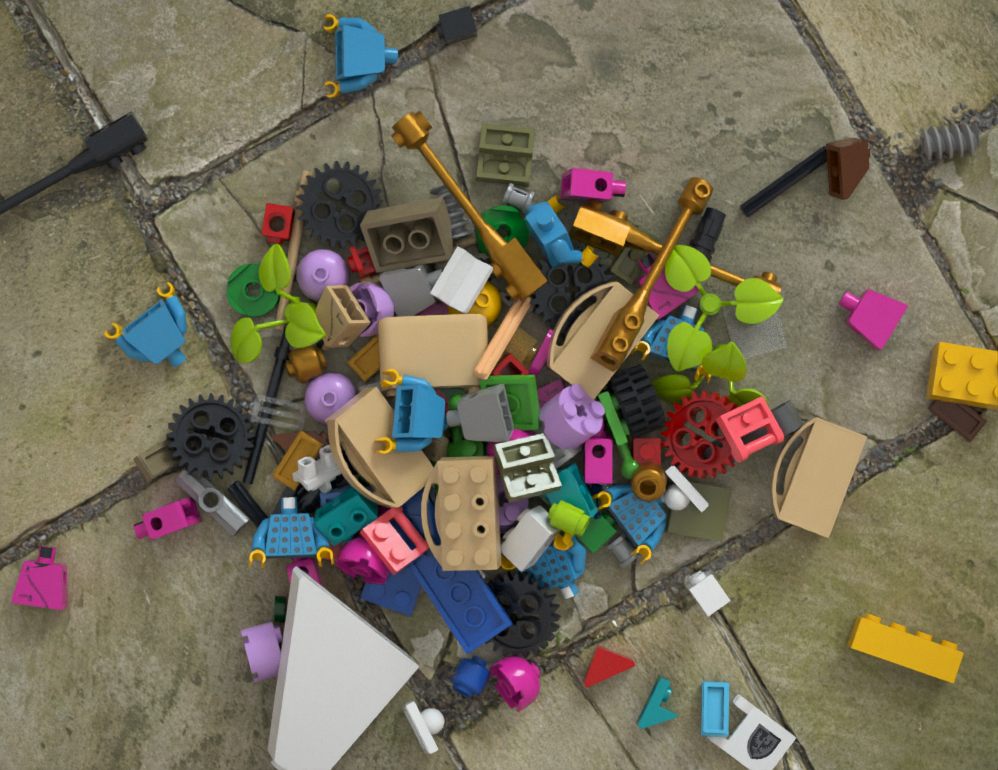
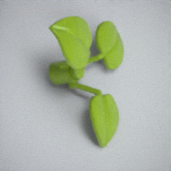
(753, 304)
(302, 322)
(724, 362)

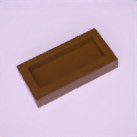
(959, 418)

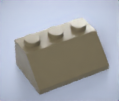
(408, 234)

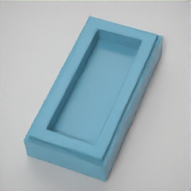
(714, 709)

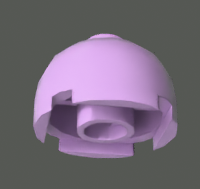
(320, 270)
(375, 304)
(327, 395)

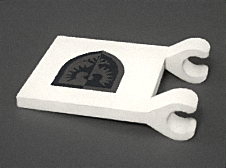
(757, 739)

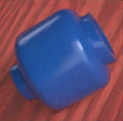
(470, 676)

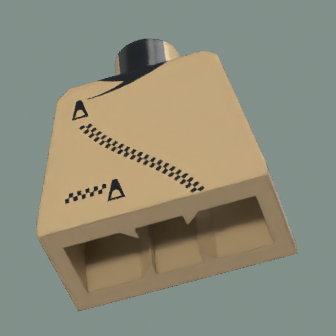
(339, 317)

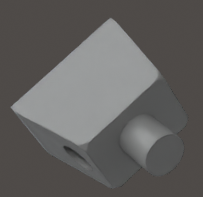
(410, 288)
(484, 415)

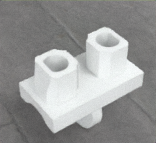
(317, 473)

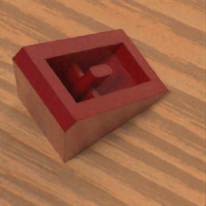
(605, 664)

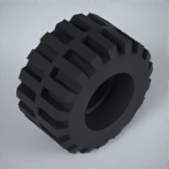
(637, 400)

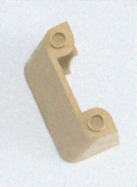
(434, 349)

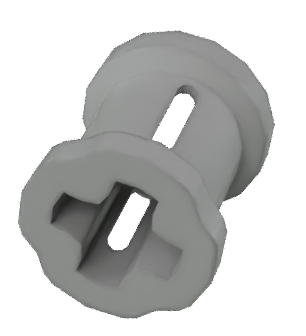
(518, 198)
(622, 550)

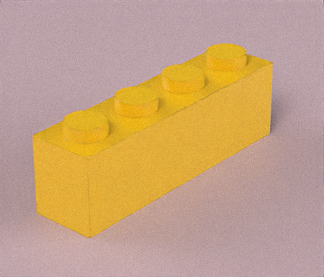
(905, 649)

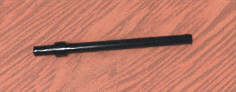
(281, 354)

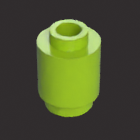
(568, 518)

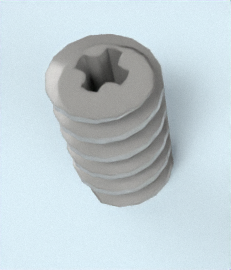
(949, 140)
(455, 212)

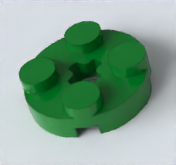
(511, 222)
(238, 290)

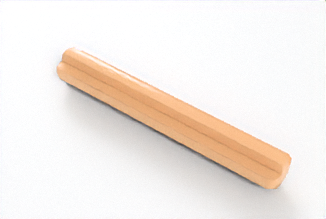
(501, 338)

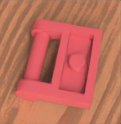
(745, 421)
(388, 542)

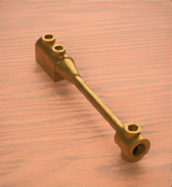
(614, 232)
(507, 258)
(629, 319)

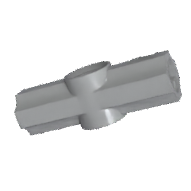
(225, 512)

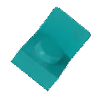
(652, 711)

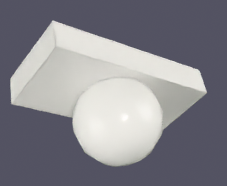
(679, 494)
(424, 725)

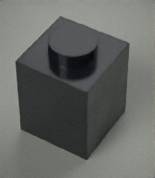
(456, 26)

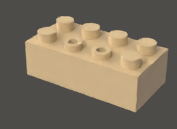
(572, 359)
(391, 475)
(816, 475)
(465, 513)

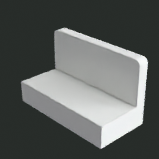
(461, 281)

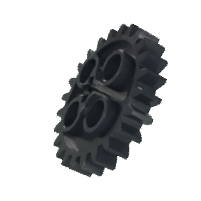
(329, 226)
(545, 294)
(203, 459)
(517, 637)

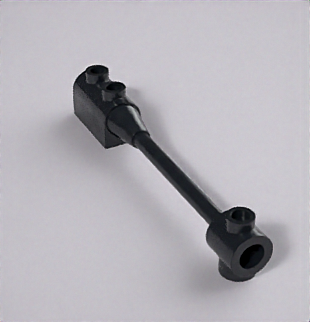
(104, 148)

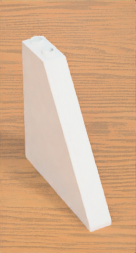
(330, 678)

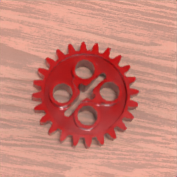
(692, 455)

